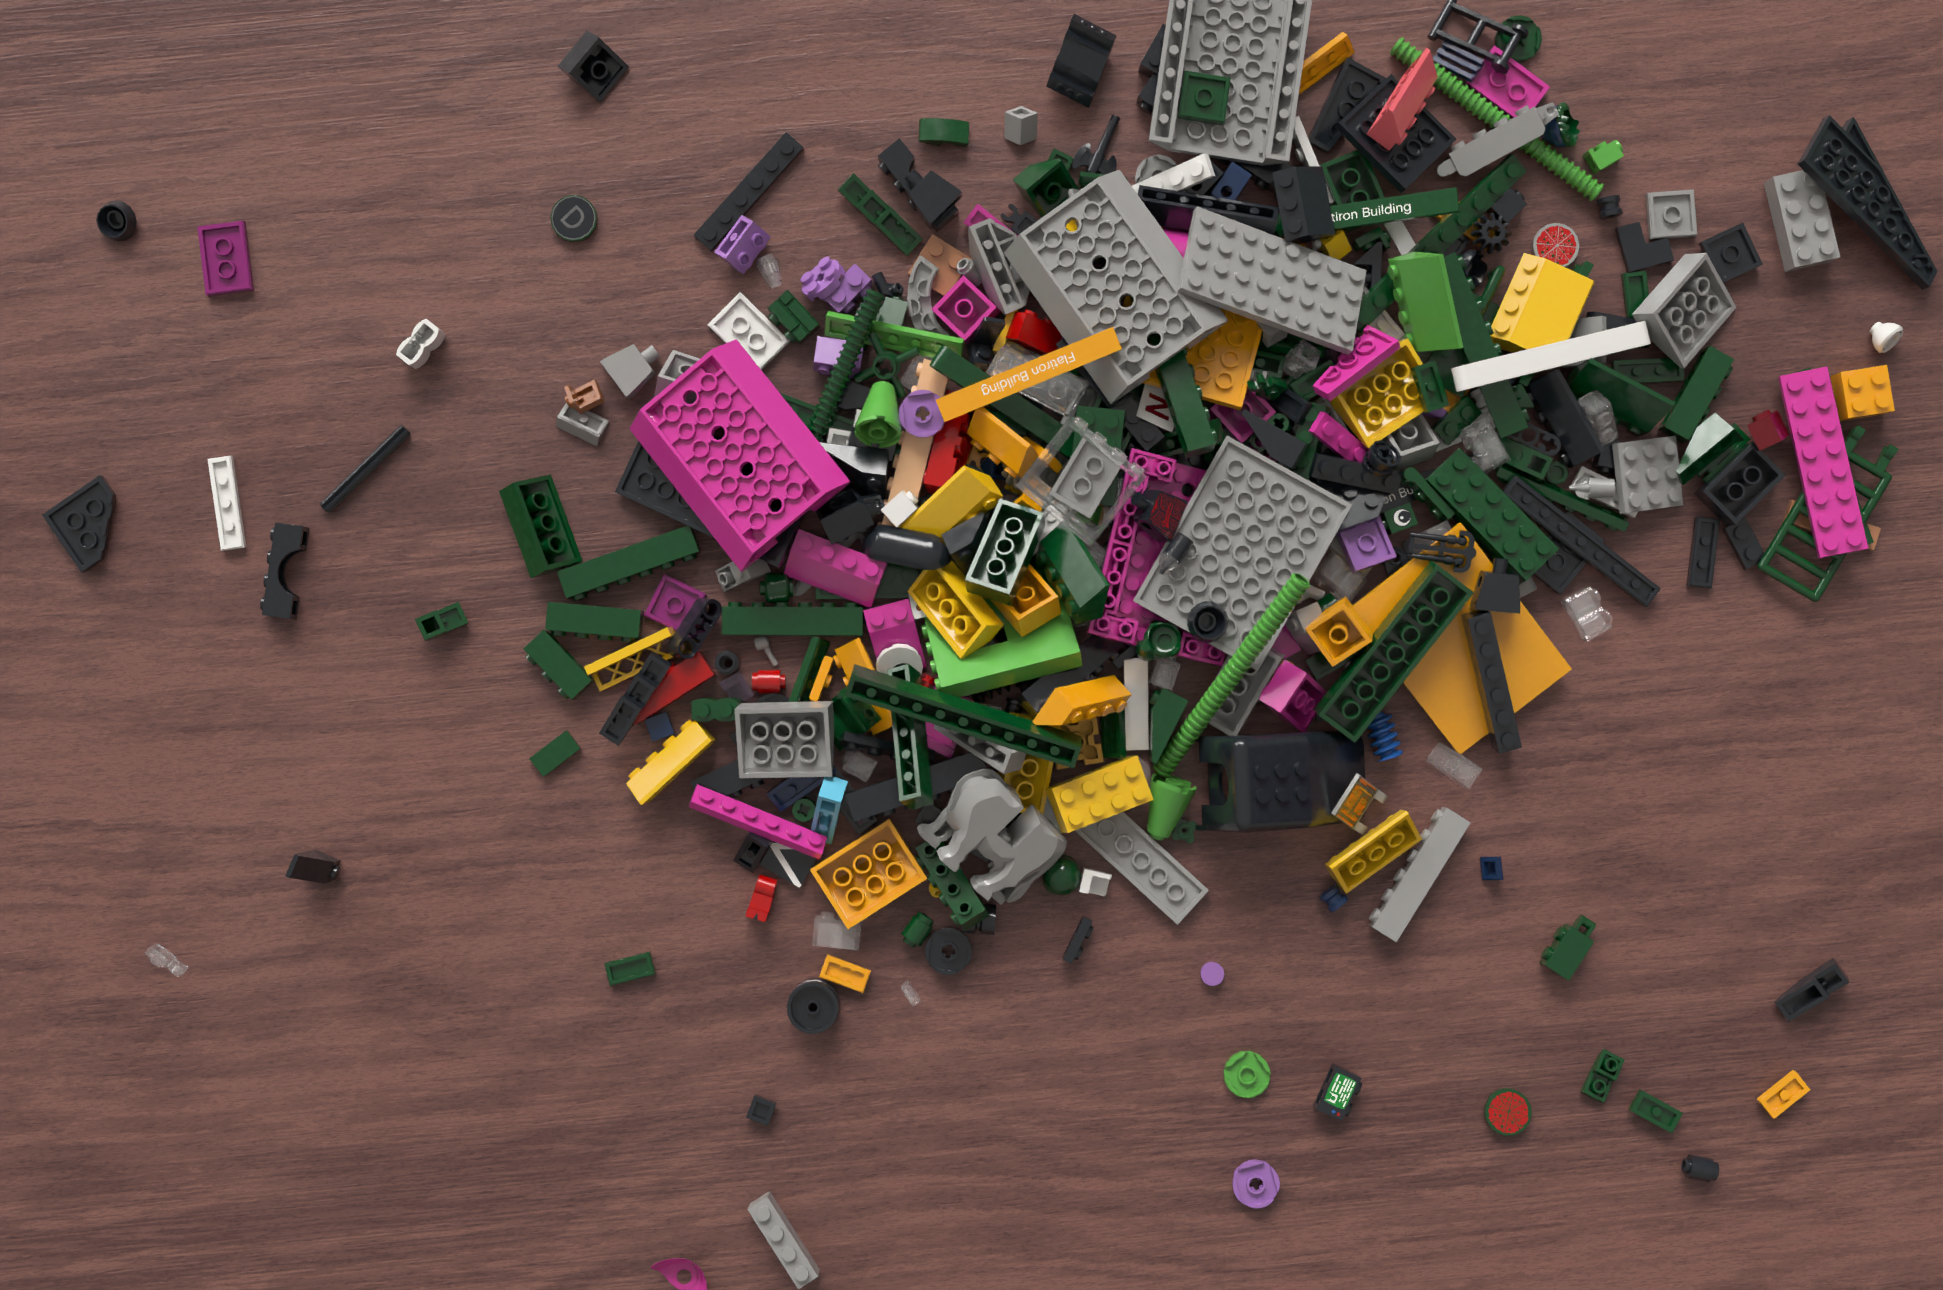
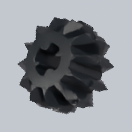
(1482, 233)

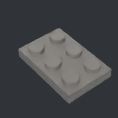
(1085, 479)

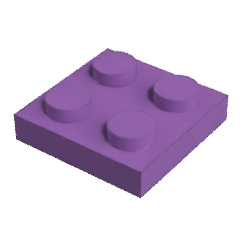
(1366, 545)

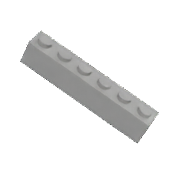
(1419, 873)

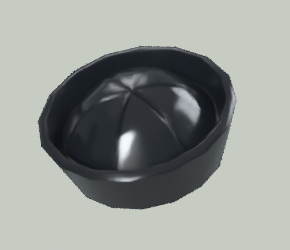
(116, 220)
(1207, 621)

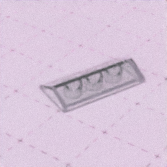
(1057, 393)

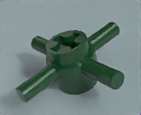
(895, 361)

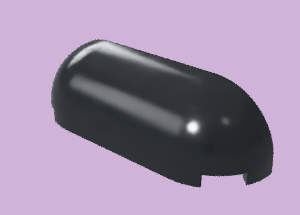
(906, 548)

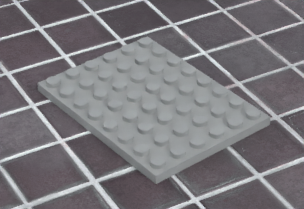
(1249, 535)

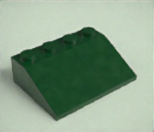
(1631, 402)

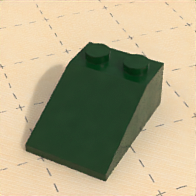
(1163, 716)

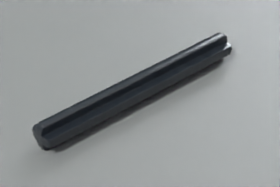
(365, 468)

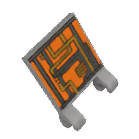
(1356, 801)

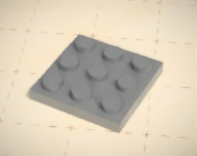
(1647, 474)

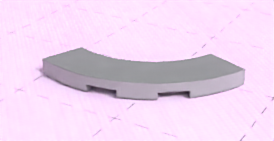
(919, 296)

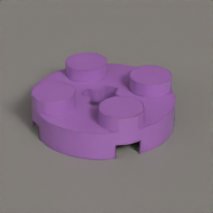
(822, 279)
(914, 424)
(1267, 1190)

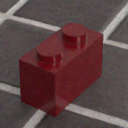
(1767, 429)

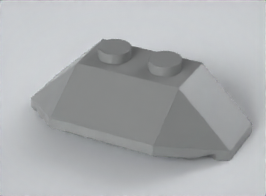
(999, 278)

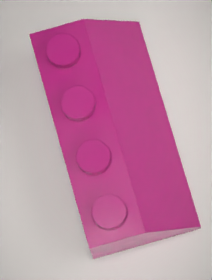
(835, 568)

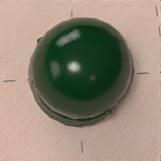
(1062, 876)

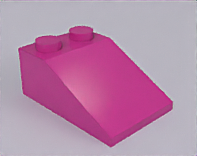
(891, 626)

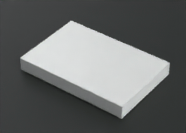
(751, 328)

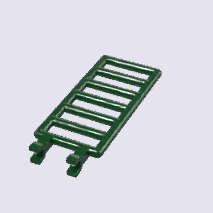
(1799, 506)

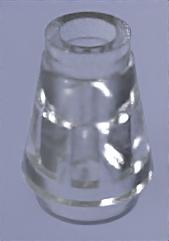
(770, 270)

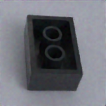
(1740, 484)

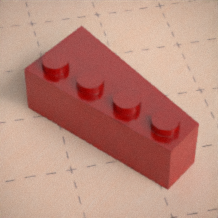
(949, 451)

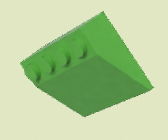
(1425, 301)

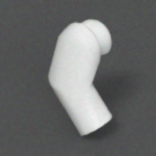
(1312, 592)

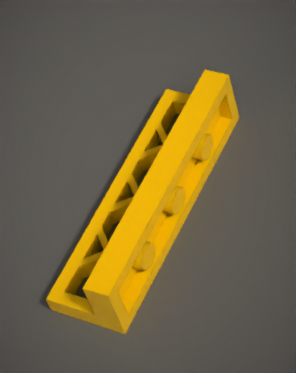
(626, 653)

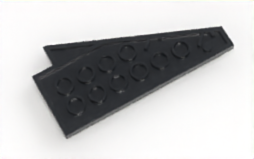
(1853, 178)

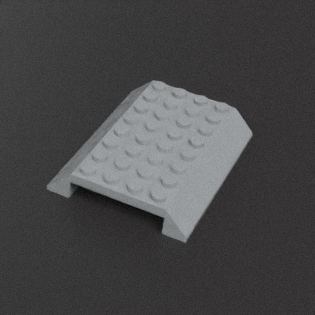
(1262, 53)

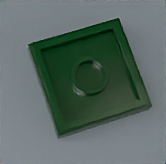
(1204, 98)

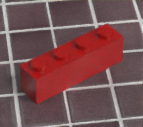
(677, 683)

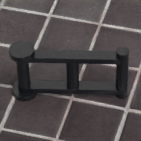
(1498, 63)

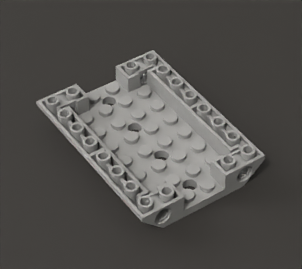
(1087, 299)

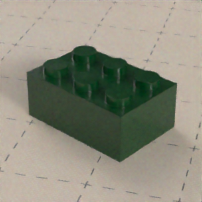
(1351, 180)

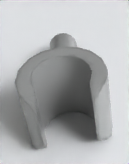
(763, 643)

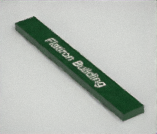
(1390, 209)

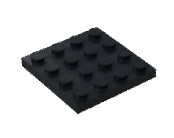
(1403, 162)

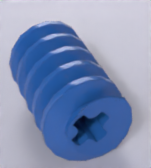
(1384, 737)

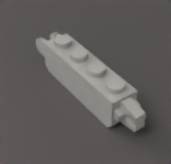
(1499, 141)

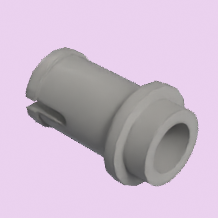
(966, 268)

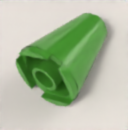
(879, 417)
(1170, 801)

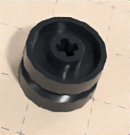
(817, 992)

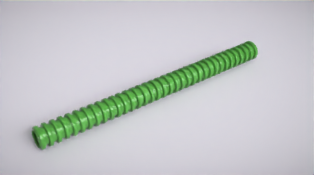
(1490, 115)
(1231, 674)

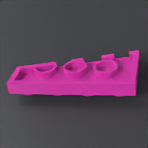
(1367, 353)

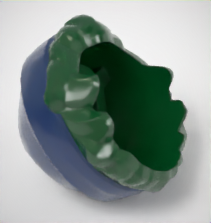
(1562, 129)

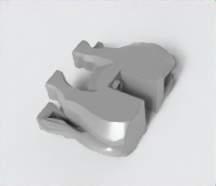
(978, 821)

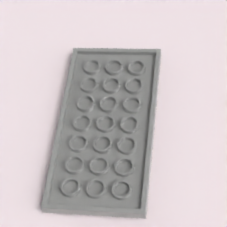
(1272, 280)

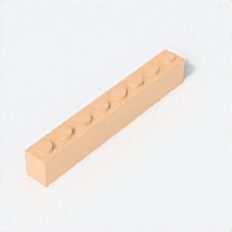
(915, 450)

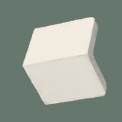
(1094, 882)

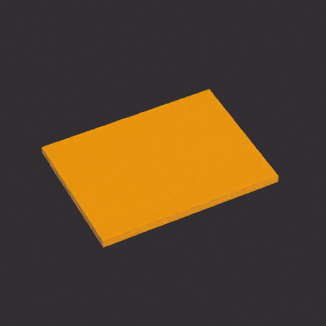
(1445, 676)

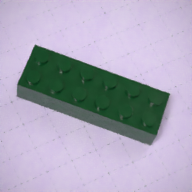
(1491, 516)

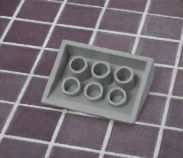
(1686, 308)
(785, 739)

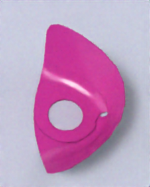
(671, 1267)

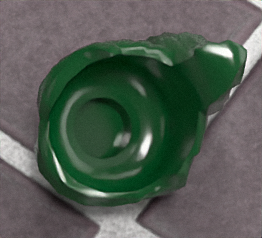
(1159, 641)

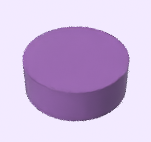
(1212, 973)

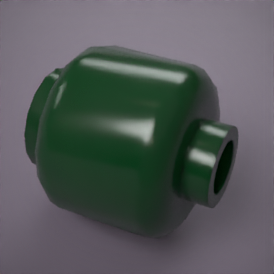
(776, 587)

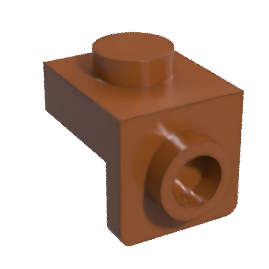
(584, 397)

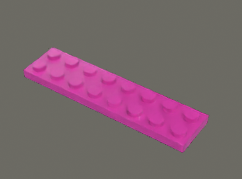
(1822, 462)

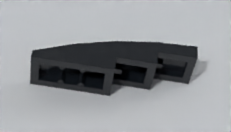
(635, 698)

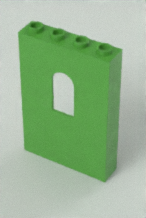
(1019, 659)

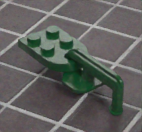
(1456, 357)

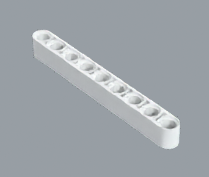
(1550, 356)

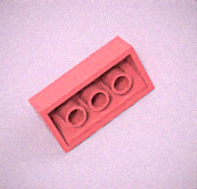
(1405, 102)

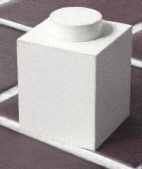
(900, 507)

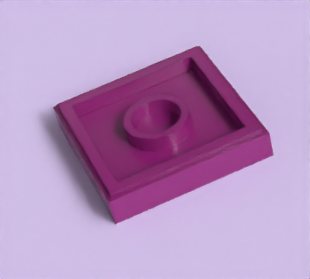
(672, 602)

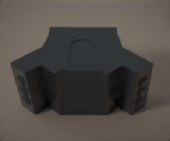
(1081, 60)

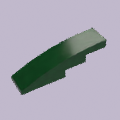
(880, 214)

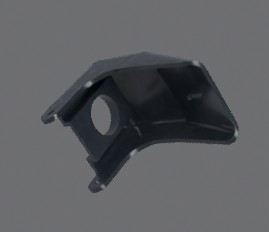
(1277, 779)

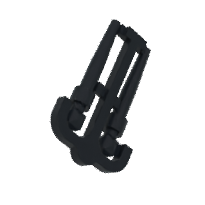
(1469, 552)

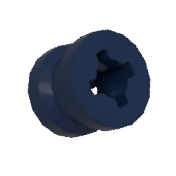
(1333, 898)

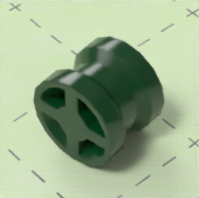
(807, 808)

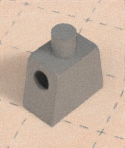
(631, 368)

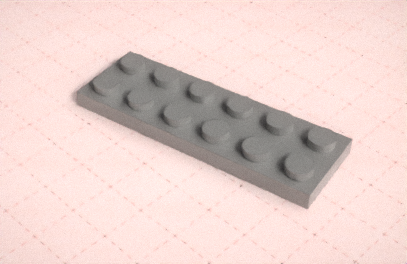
(1145, 864)

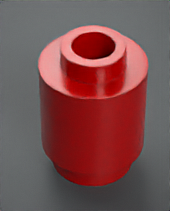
(768, 681)

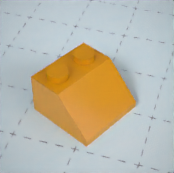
(1339, 631)

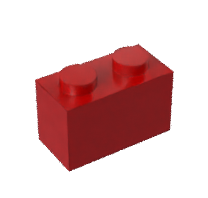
(1033, 332)

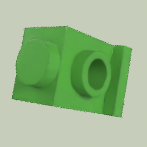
(1604, 156)

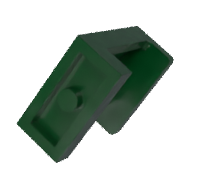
(851, 716)

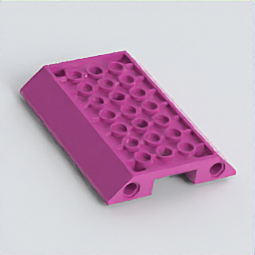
(758, 431)
(1133, 554)

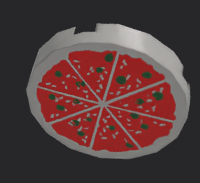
(1556, 243)

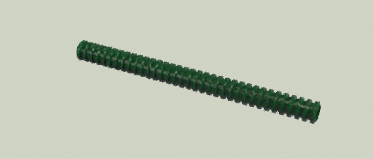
(845, 363)

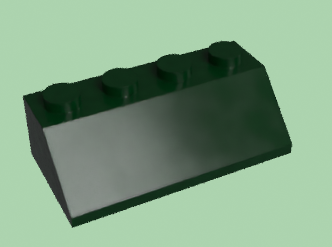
(540, 525)
(1073, 574)

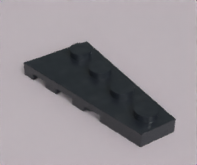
(1348, 90)

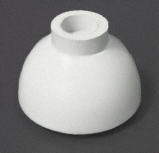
(1885, 336)

